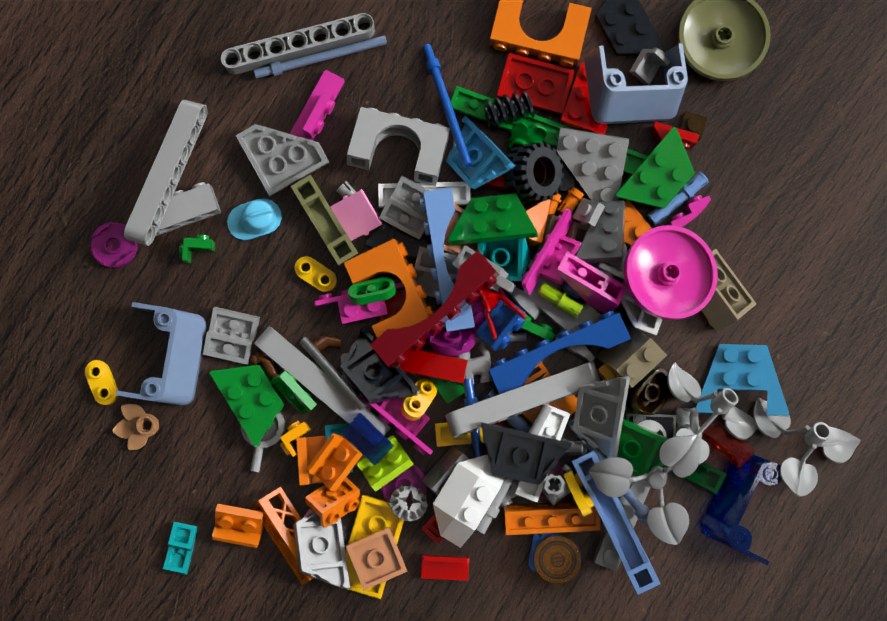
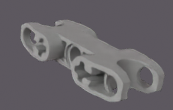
(535, 305)

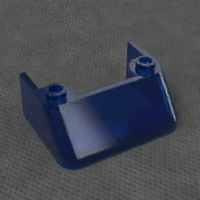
(728, 506)

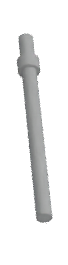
(493, 510)

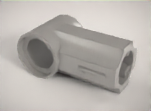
(555, 488)

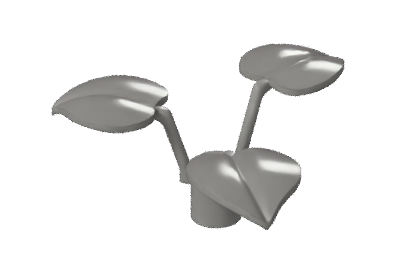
(737, 422)
(680, 455)
(795, 474)

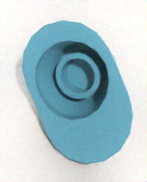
(254, 219)

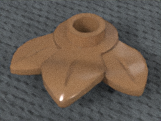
(133, 426)

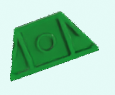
(660, 174)
(493, 220)
(250, 398)
(639, 447)

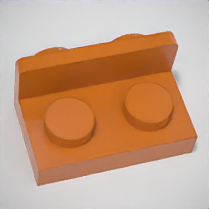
(334, 461)
(333, 505)
(238, 525)

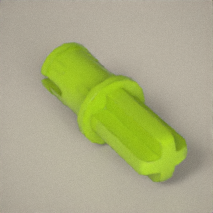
(560, 300)

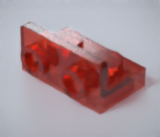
(732, 448)

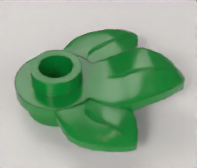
(523, 135)

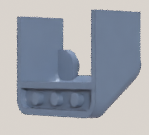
(616, 103)
(181, 360)

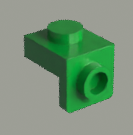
(199, 243)

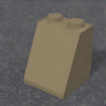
(632, 357)

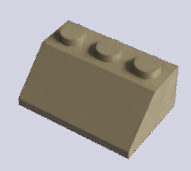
(729, 299)

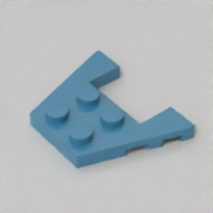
(744, 370)

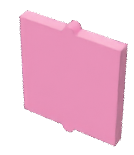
(356, 215)

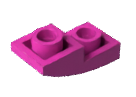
(692, 210)

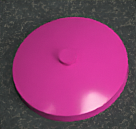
(670, 272)

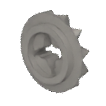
(400, 507)

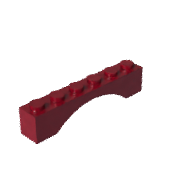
(472, 278)

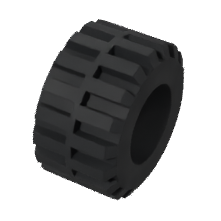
(535, 172)

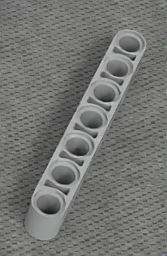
(287, 40)
(165, 172)
(313, 377)
(521, 399)

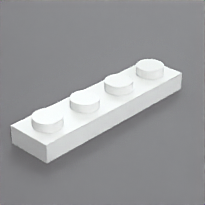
(460, 191)
(552, 428)

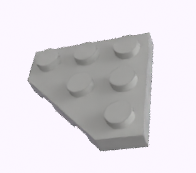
(280, 156)
(594, 161)

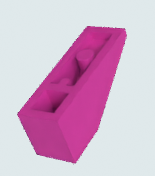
(591, 284)

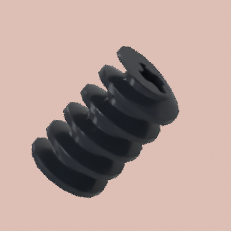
(508, 108)

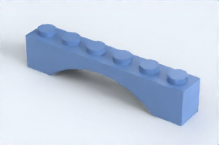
(439, 211)
(619, 528)

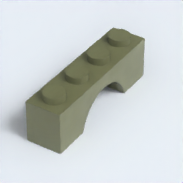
(324, 220)

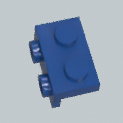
(504, 322)

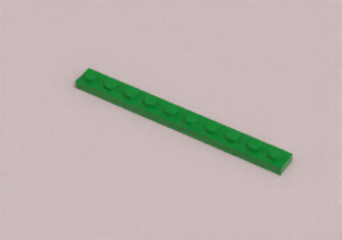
(472, 105)

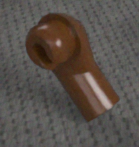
(327, 341)

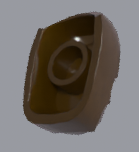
(649, 393)

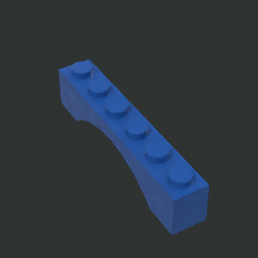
(514, 373)

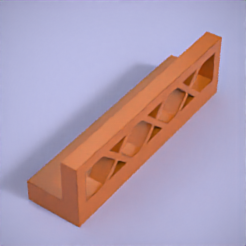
(548, 518)
(279, 532)

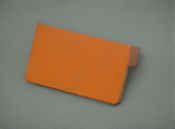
(307, 449)

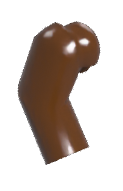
(267, 362)

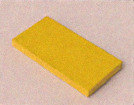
(371, 517)

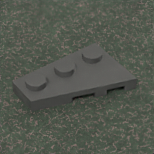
(606, 239)

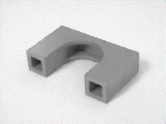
(375, 126)

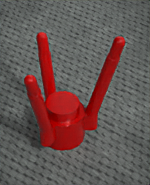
(489, 300)

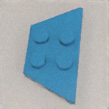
(486, 157)

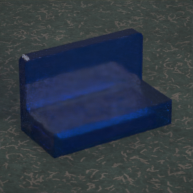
(368, 439)

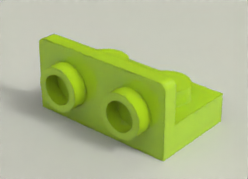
(388, 468)

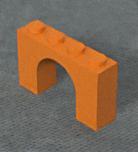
(563, 48)
(391, 259)

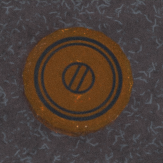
(557, 559)

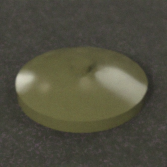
(724, 37)

